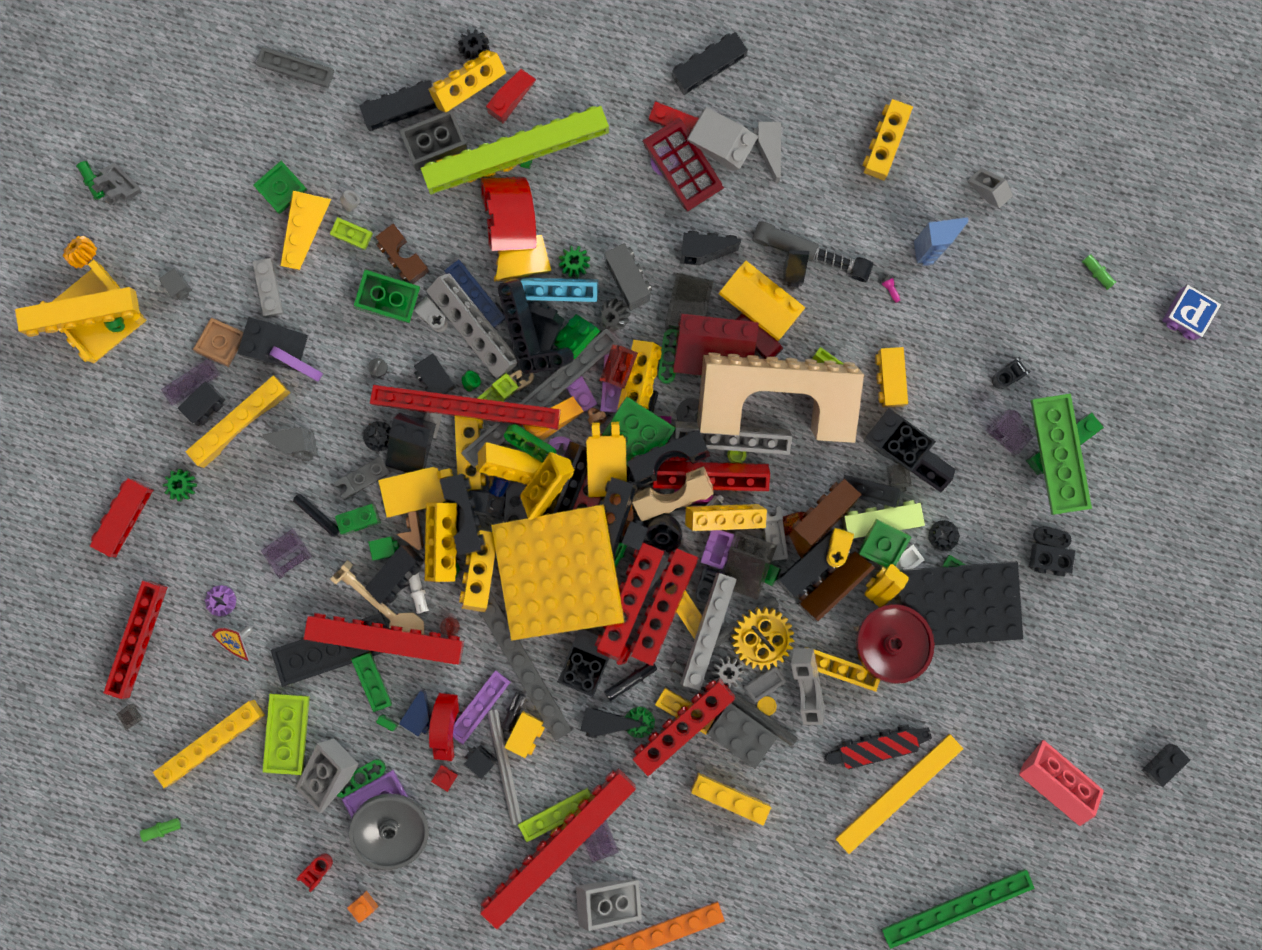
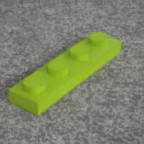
(552, 816)

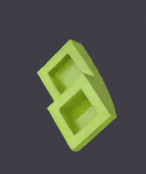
(500, 390)

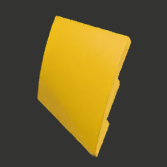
(522, 262)

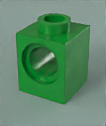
(383, 548)

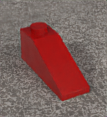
(510, 95)

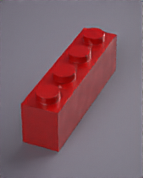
(121, 517)

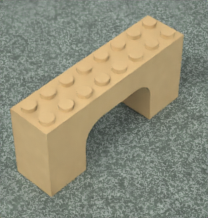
(732, 379)

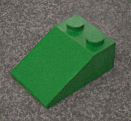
(386, 296)

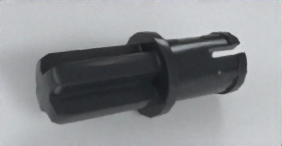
(513, 711)

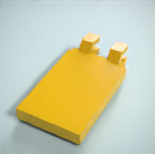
(605, 459)
(412, 490)

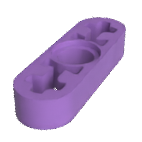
(296, 363)

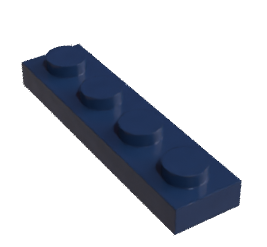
(476, 293)

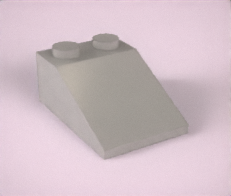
(722, 139)
(326, 774)
(608, 903)

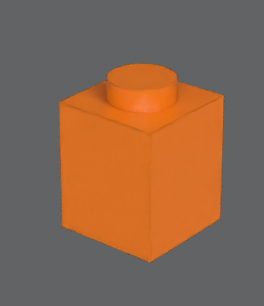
(362, 907)

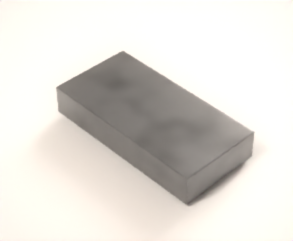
(765, 684)

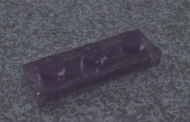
(190, 381)

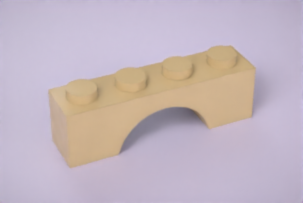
(651, 503)

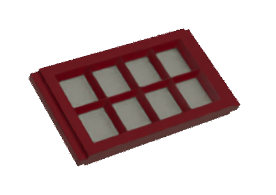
(682, 165)

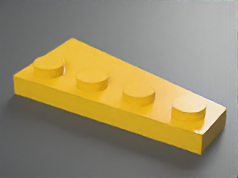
(303, 222)

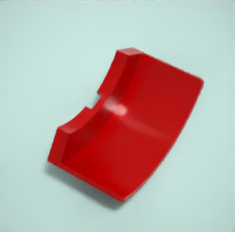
(511, 213)

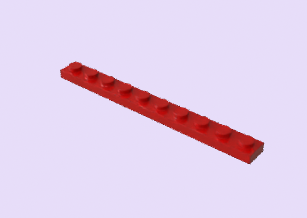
(465, 407)

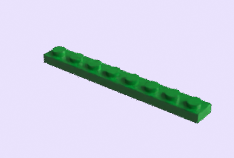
(957, 908)

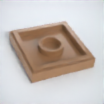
(219, 342)

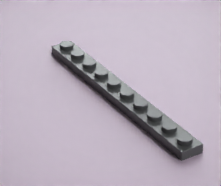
(548, 390)
(523, 666)

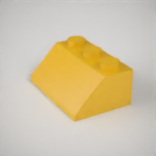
(546, 484)

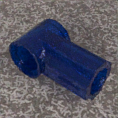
(498, 485)

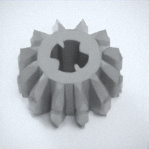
(723, 677)

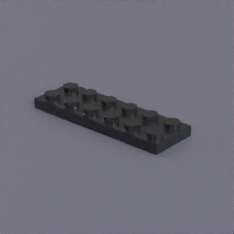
(310, 658)

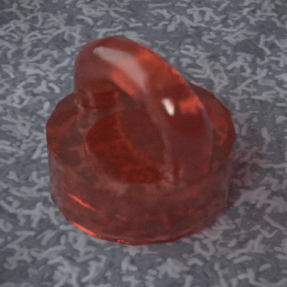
(450, 626)

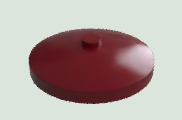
(895, 644)

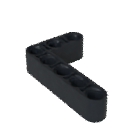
(523, 333)

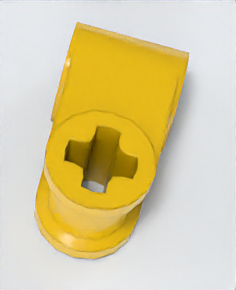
(840, 544)

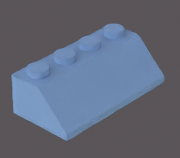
(936, 239)

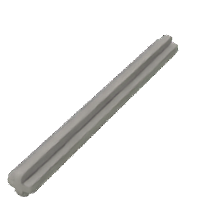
(504, 767)

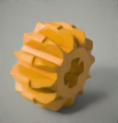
(79, 252)

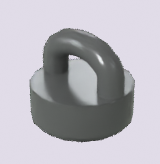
(377, 367)

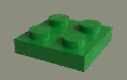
(278, 186)
(576, 335)
(884, 544)

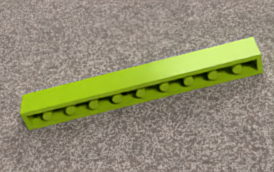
(515, 149)

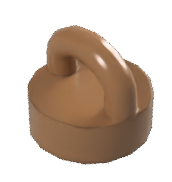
(597, 417)

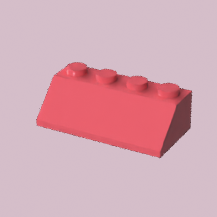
(1062, 783)

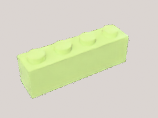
(901, 518)

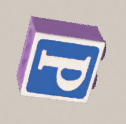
(1191, 313)

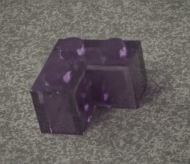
(1009, 431)

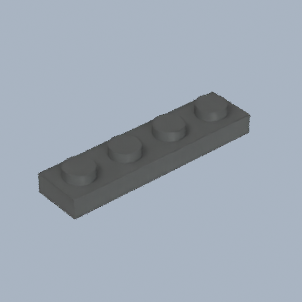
(295, 67)

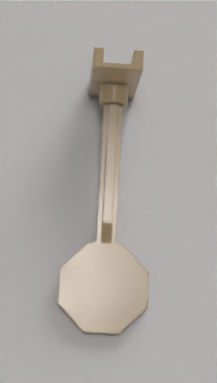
(405, 620)

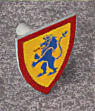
(233, 640)

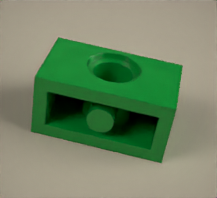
(357, 519)

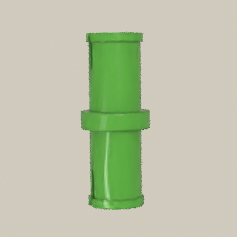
(1099, 272)

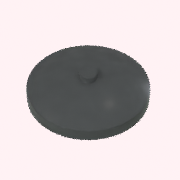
(388, 831)

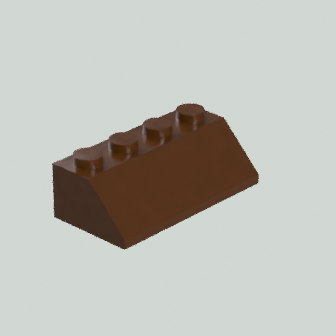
(823, 516)
(835, 586)

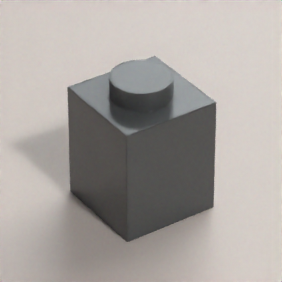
(175, 284)

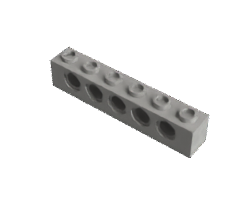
(472, 325)
(749, 439)

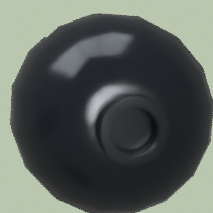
(663, 533)

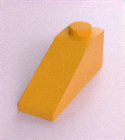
(569, 411)

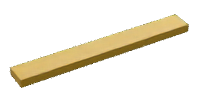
(899, 793)

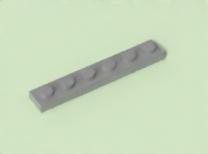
(708, 631)

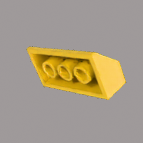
(762, 300)

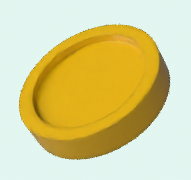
(767, 705)

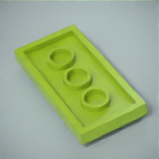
(286, 734)

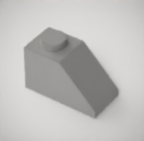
(991, 187)

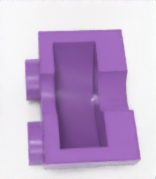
(717, 548)

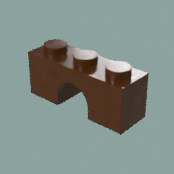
(391, 241)

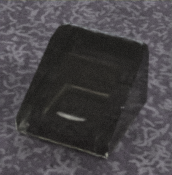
(129, 716)

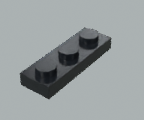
(875, 491)

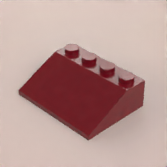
(708, 335)

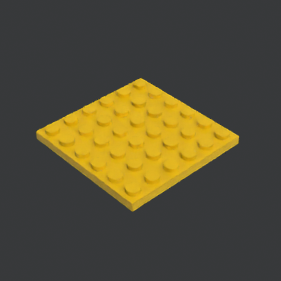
(557, 573)

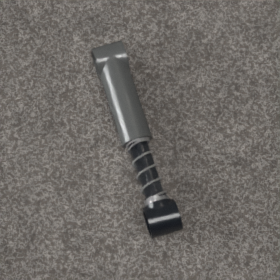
(769, 235)

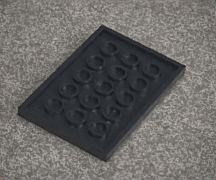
(967, 601)

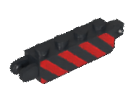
(879, 747)

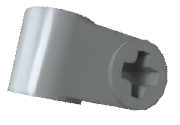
(429, 313)

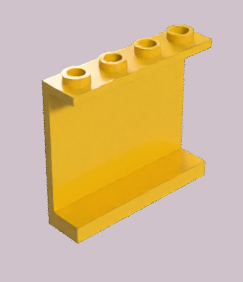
(96, 339)

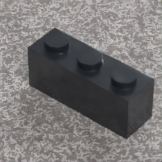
(395, 574)

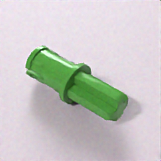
(160, 829)

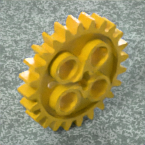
(749, 649)

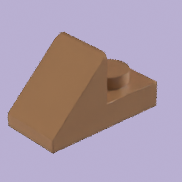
(415, 536)

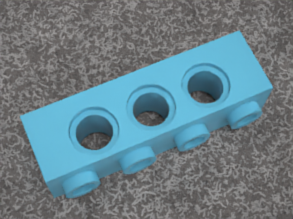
(560, 289)

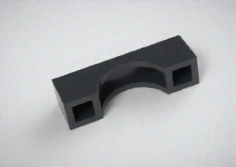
(646, 466)
(469, 538)

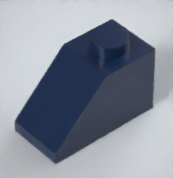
(418, 715)

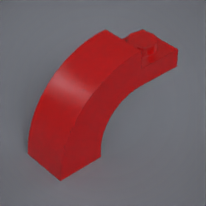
(442, 726)

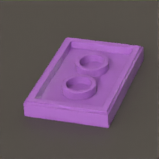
(385, 784)

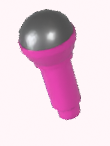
(888, 282)

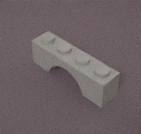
(806, 671)

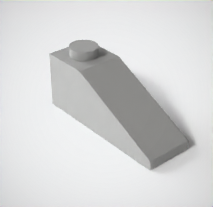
(770, 146)

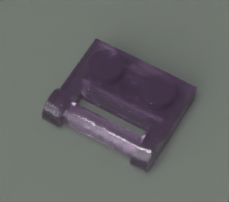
(284, 547)

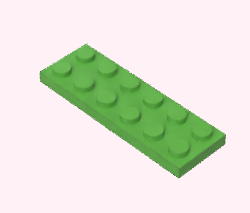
(1061, 454)

